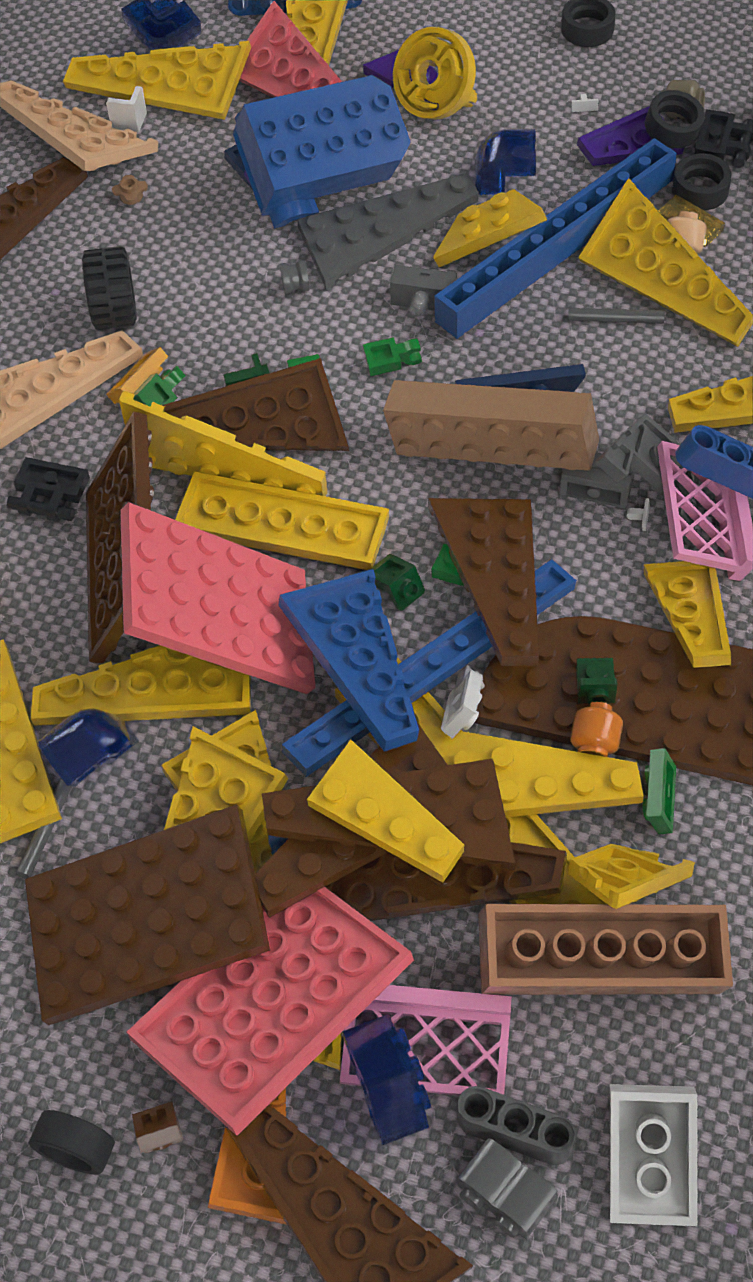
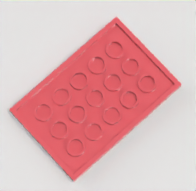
(211, 599)
(259, 1022)

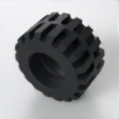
(109, 287)

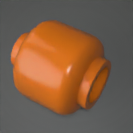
(597, 730)

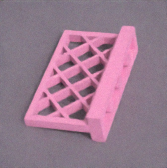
(730, 511)
(444, 1006)

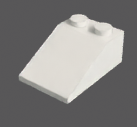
(653, 1155)

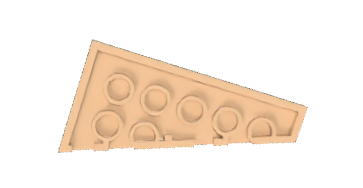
(76, 133)

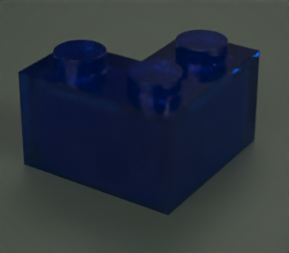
(388, 1078)

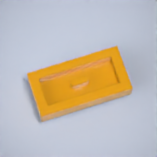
(139, 373)

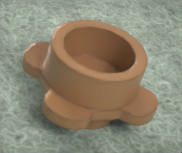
(130, 190)

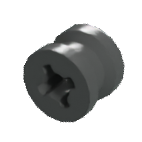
(294, 277)

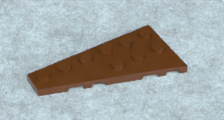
(458, 795)
(398, 889)
(337, 1215)

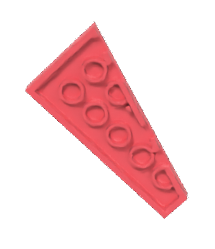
(283, 58)

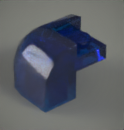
(161, 23)
(504, 154)
(85, 743)

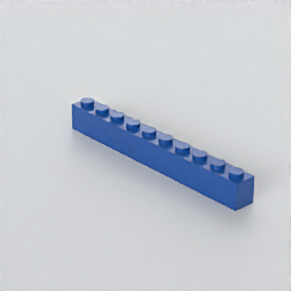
(548, 243)

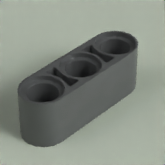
(528, 1142)

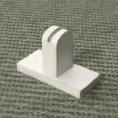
(584, 104)
(640, 514)

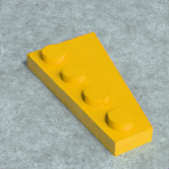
(714, 407)
(694, 609)
(382, 811)

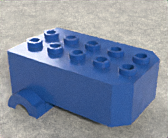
(319, 144)

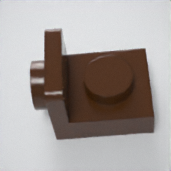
(157, 1128)

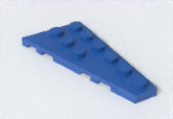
(356, 648)

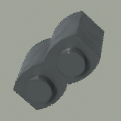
(506, 1189)

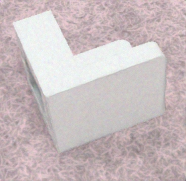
(128, 113)

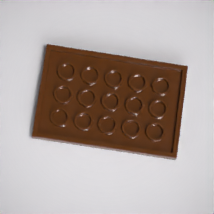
(120, 480)
(145, 915)

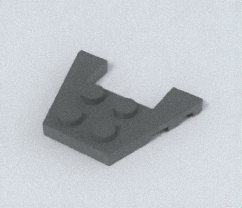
(638, 451)

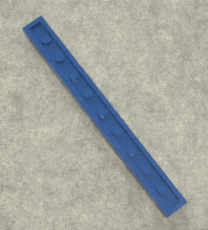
(421, 672)

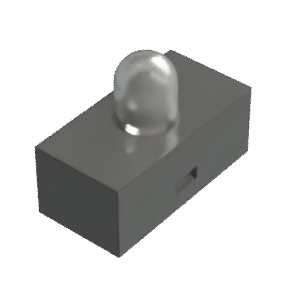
(417, 287)

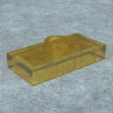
(677, 204)

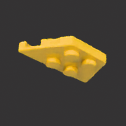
(488, 224)
(625, 874)

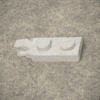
(463, 702)

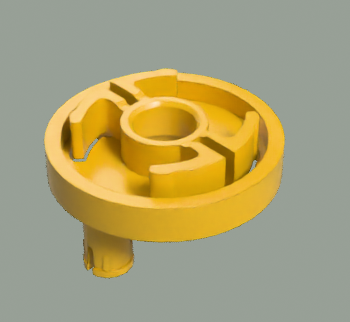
(449, 88)

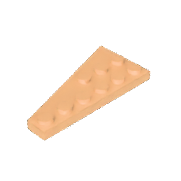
(41, 389)

